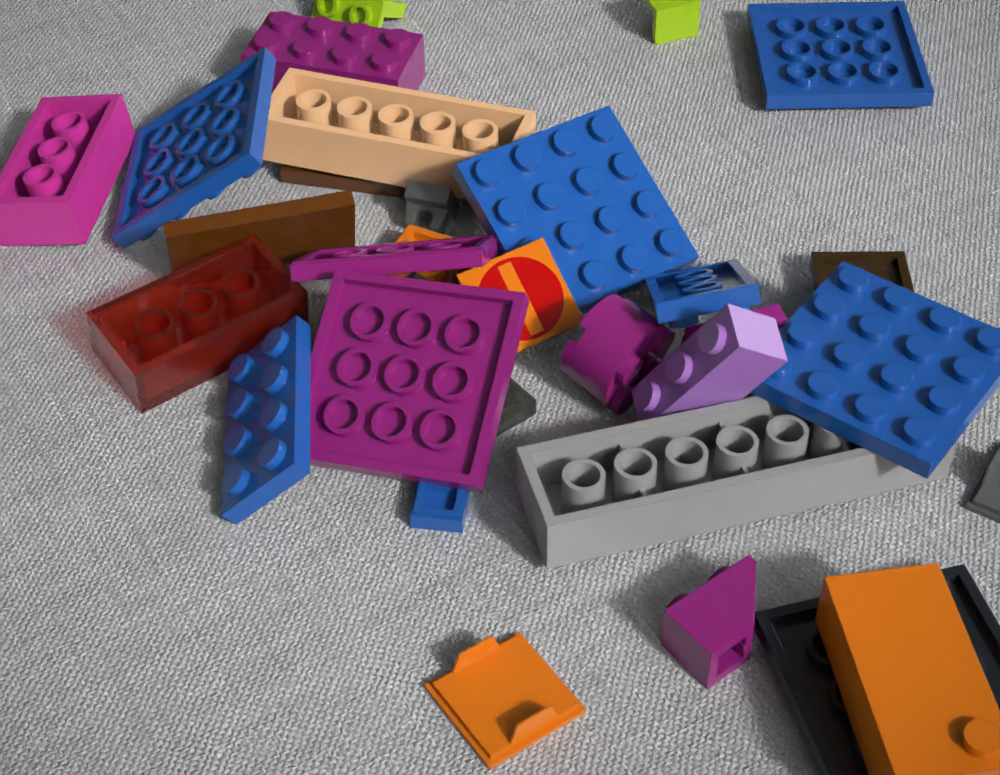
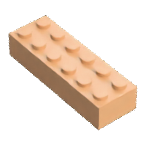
(383, 129)

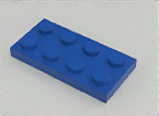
(700, 290)
(267, 420)

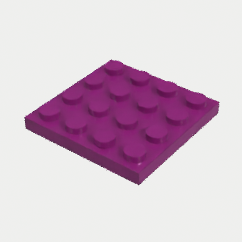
(412, 377)

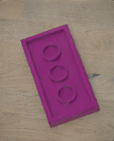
(396, 257)

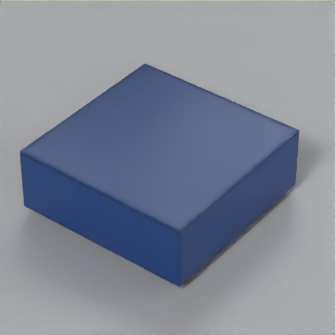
(439, 508)

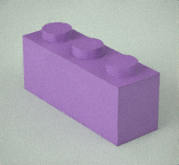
(713, 365)

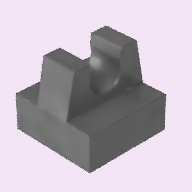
(430, 200)

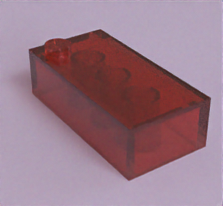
(194, 321)

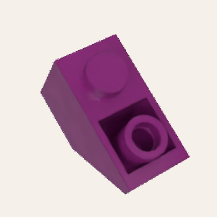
(713, 624)

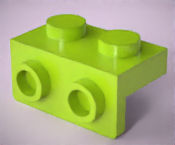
(359, 11)

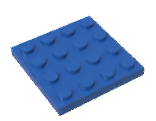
(838, 55)
(196, 149)
(587, 200)
(885, 368)

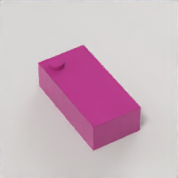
(63, 169)

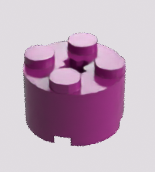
(615, 351)

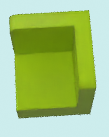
(674, 19)

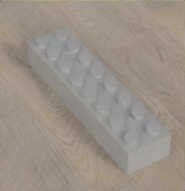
(690, 478)

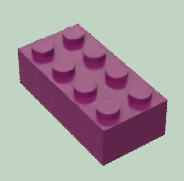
(341, 49)

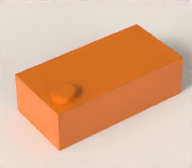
(909, 673)

